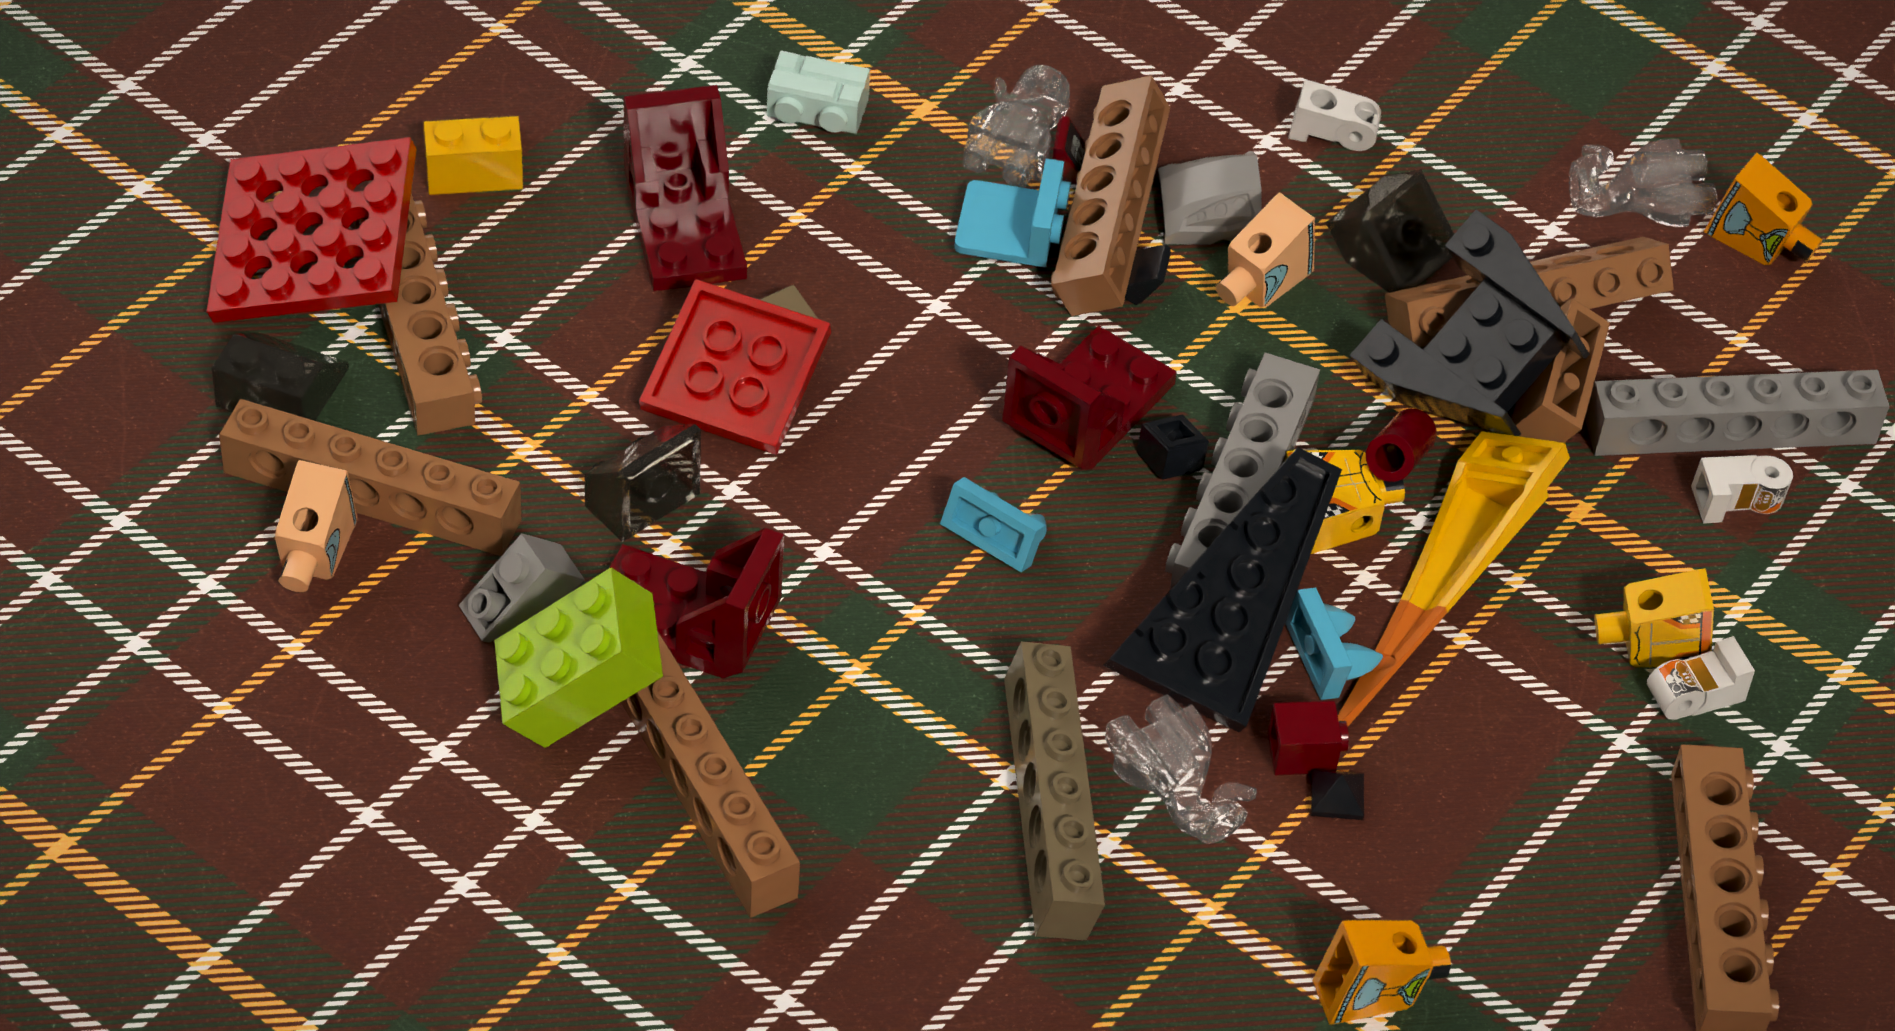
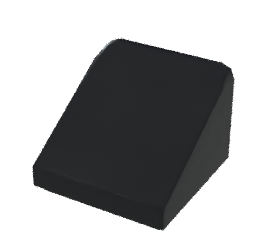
(1147, 272)

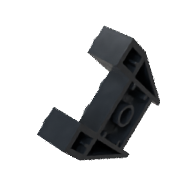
(1486, 348)

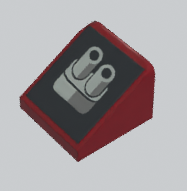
(1069, 148)

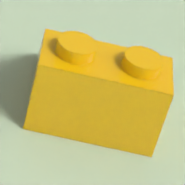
(473, 155)

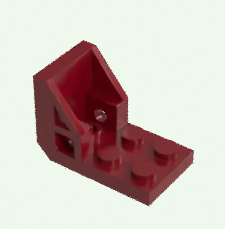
(681, 187)
(1086, 399)
(717, 614)

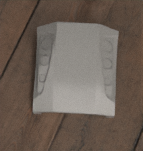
(1209, 198)

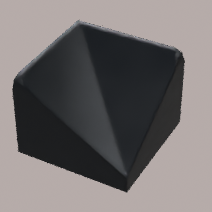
(1172, 446)

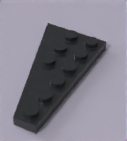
(1225, 615)

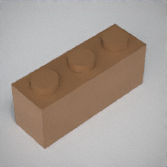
(1560, 395)

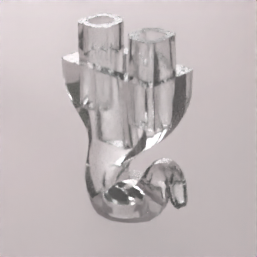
(1018, 126)
(1650, 183)
(1174, 762)

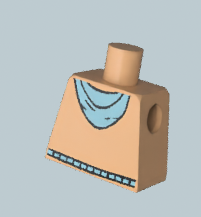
(1269, 254)
(314, 524)

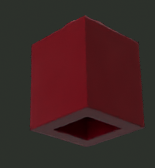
(1306, 737)

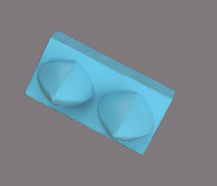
(993, 524)
(1316, 635)

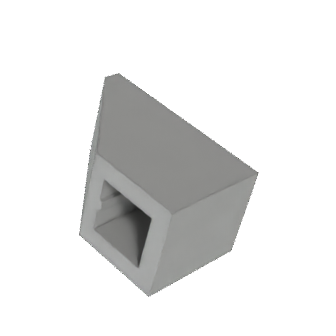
(520, 585)

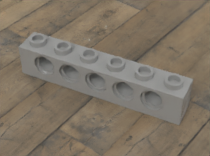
(1736, 412)
(1261, 433)

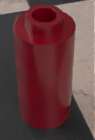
(1401, 445)

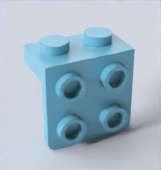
(1013, 220)

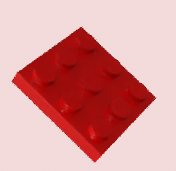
(735, 366)

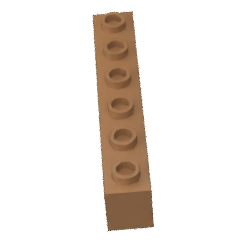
(1111, 197)
(1589, 276)
(424, 337)
(383, 477)
(714, 790)
(1719, 855)

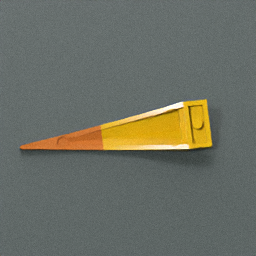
(1486, 504)

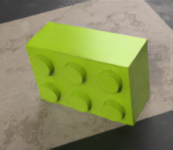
(578, 658)

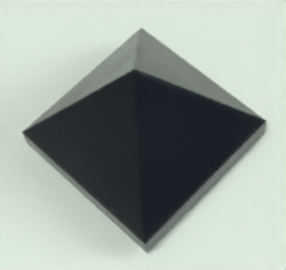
(1337, 794)

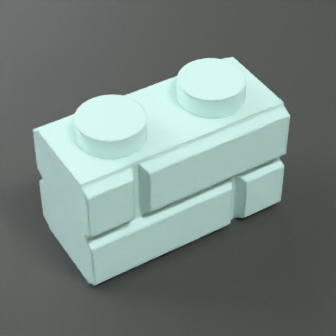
(818, 92)

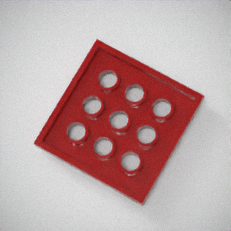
(326, 284)

